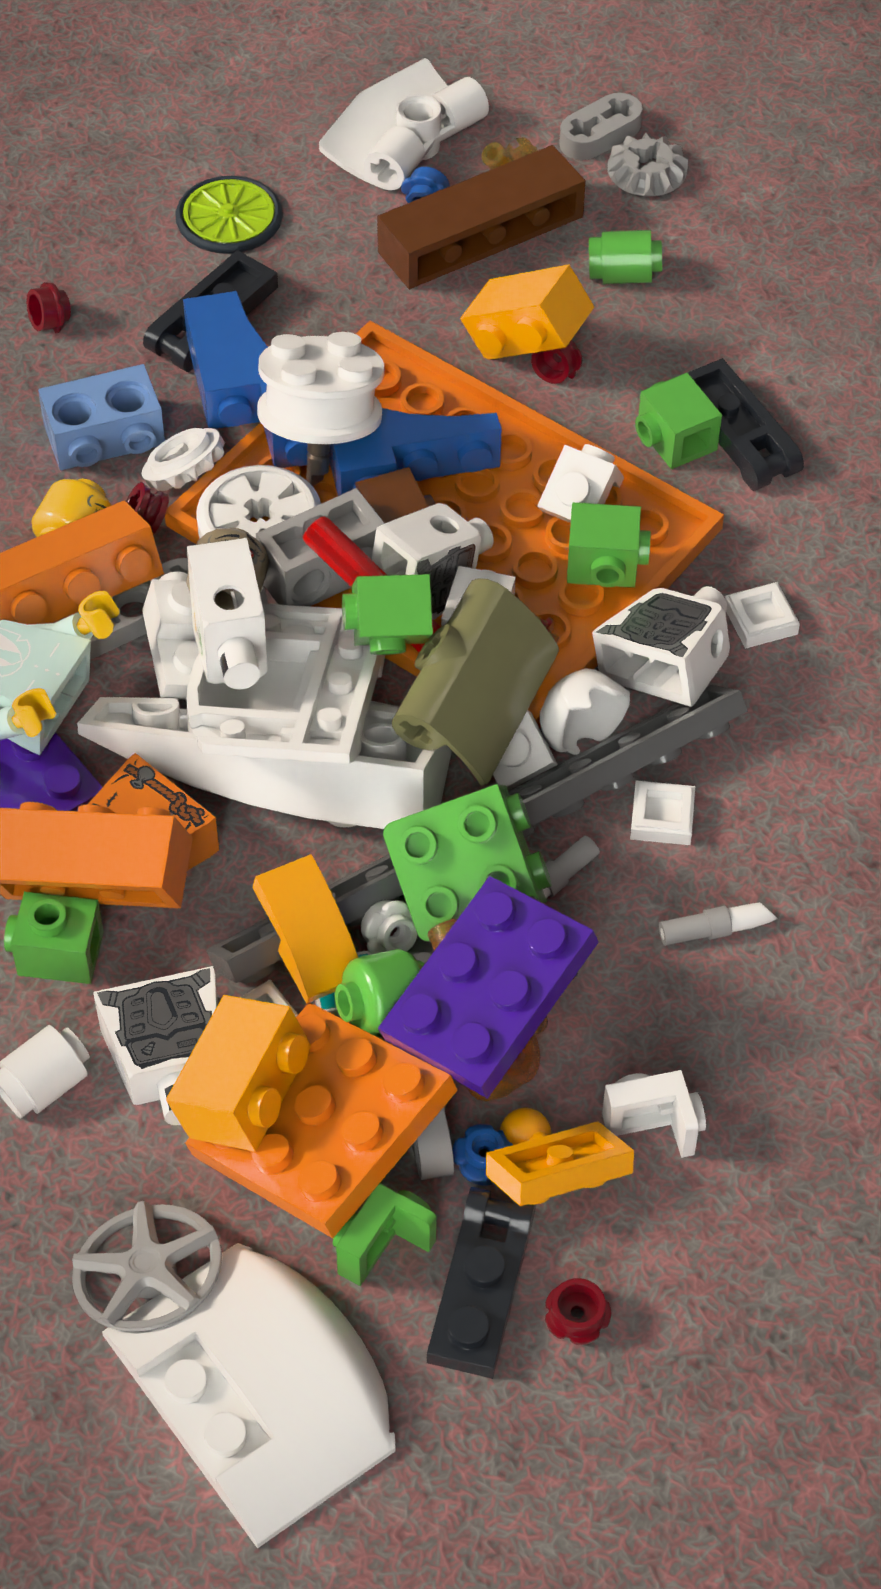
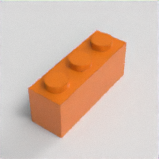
(59, 569)
(94, 854)

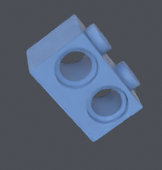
(102, 417)

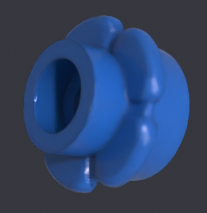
(423, 183)
(467, 1151)

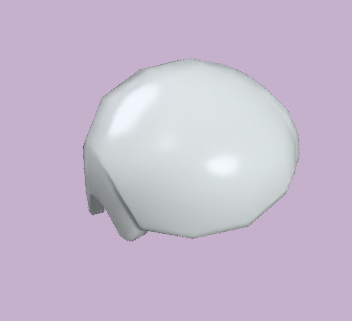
(582, 707)

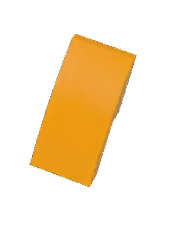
(309, 925)

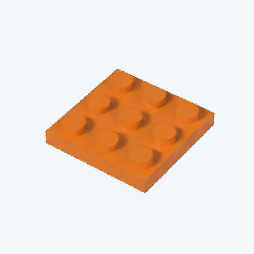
(338, 1124)

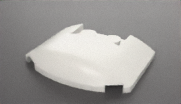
(305, 704)
(262, 1389)

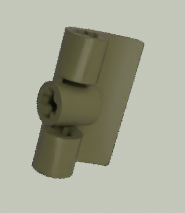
(477, 678)

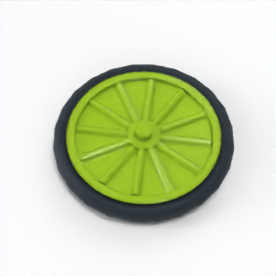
(229, 214)

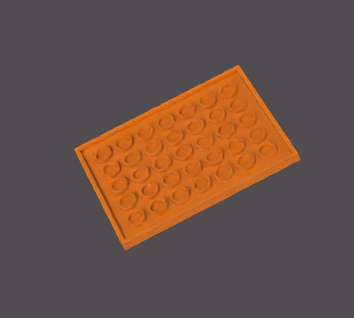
(506, 497)

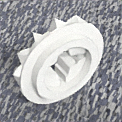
(183, 458)

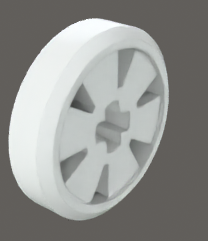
(254, 493)

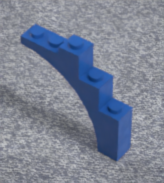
(226, 363)

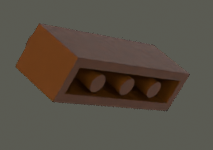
(480, 216)

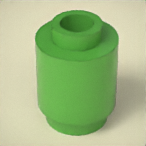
(624, 257)

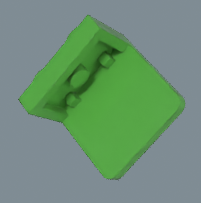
(454, 848)

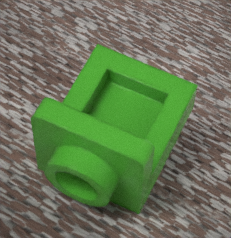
(371, 1230)

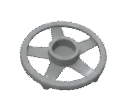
(147, 1267)

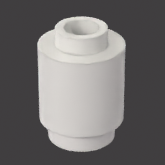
(42, 1070)

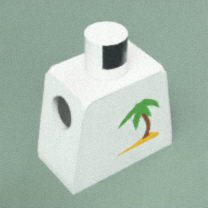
(227, 640)

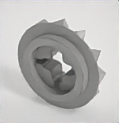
(655, 177)

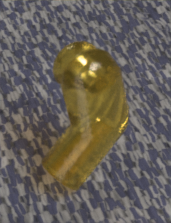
(496, 155)

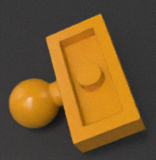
(556, 1163)

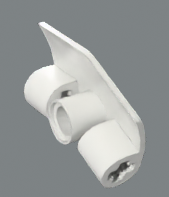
(401, 123)

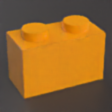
(527, 312)
(239, 1073)

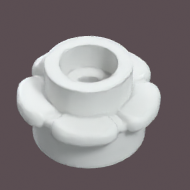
(380, 922)

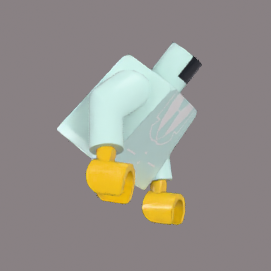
(47, 670)

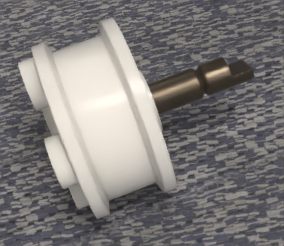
(320, 393)

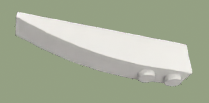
(377, 788)

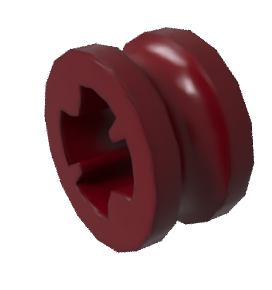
(148, 505)

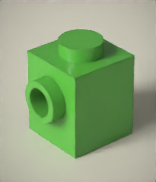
(678, 421)
(606, 545)
(389, 612)
(55, 937)

